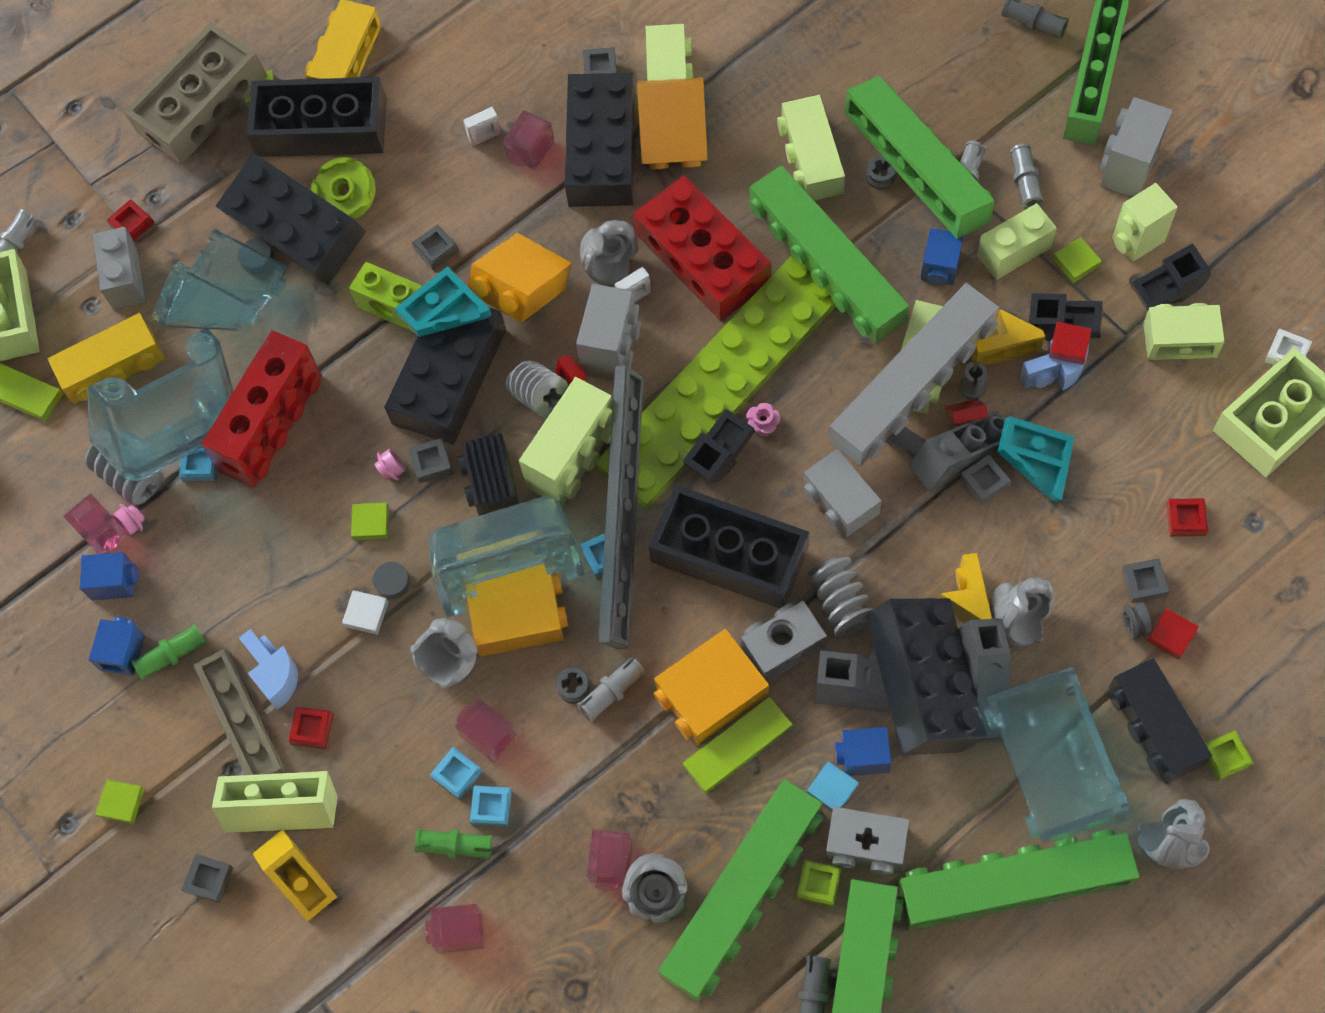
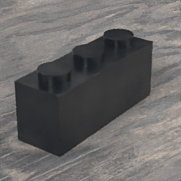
(1158, 721)

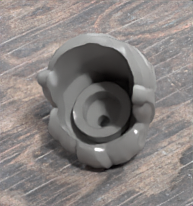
(607, 251)
(1023, 609)
(445, 652)
(1177, 840)
(652, 873)

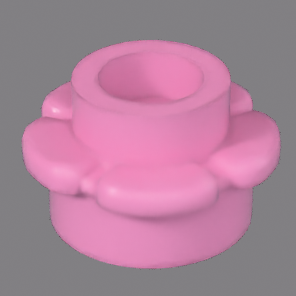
(766, 427)
(389, 465)
(129, 518)

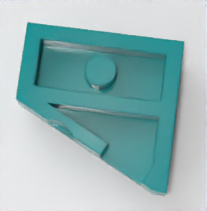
(442, 305)
(1037, 454)

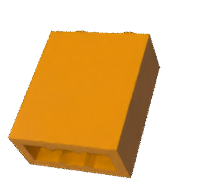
(672, 122)
(519, 277)
(517, 611)
(710, 687)

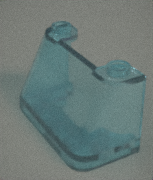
(221, 287)
(164, 419)
(501, 545)
(1058, 757)

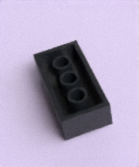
(317, 116)
(600, 140)
(291, 218)
(444, 378)
(729, 546)
(926, 676)

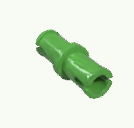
(168, 652)
(453, 843)

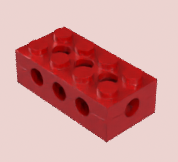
(702, 248)
(272, 386)

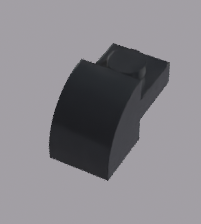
(1176, 279)
(1054, 308)
(716, 452)

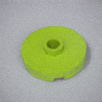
(345, 173)

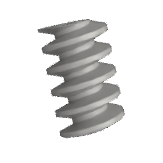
(536, 387)
(132, 491)
(840, 596)

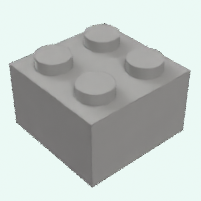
(1133, 146)
(607, 331)

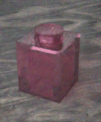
(528, 140)
(95, 525)
(484, 729)
(609, 859)
(455, 928)

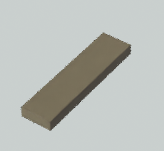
(238, 715)

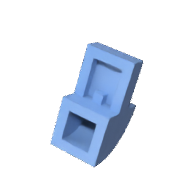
(1044, 371)
(276, 669)

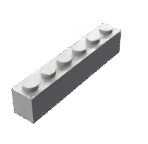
(913, 374)

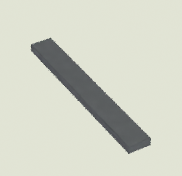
(621, 508)

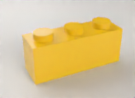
(346, 42)
(109, 354)

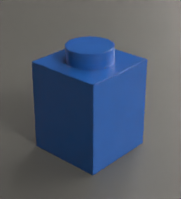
(941, 257)
(108, 576)
(116, 646)
(864, 751)

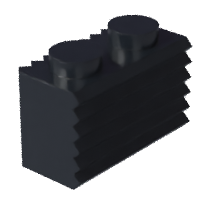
(489, 474)

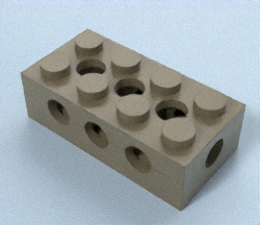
(195, 93)

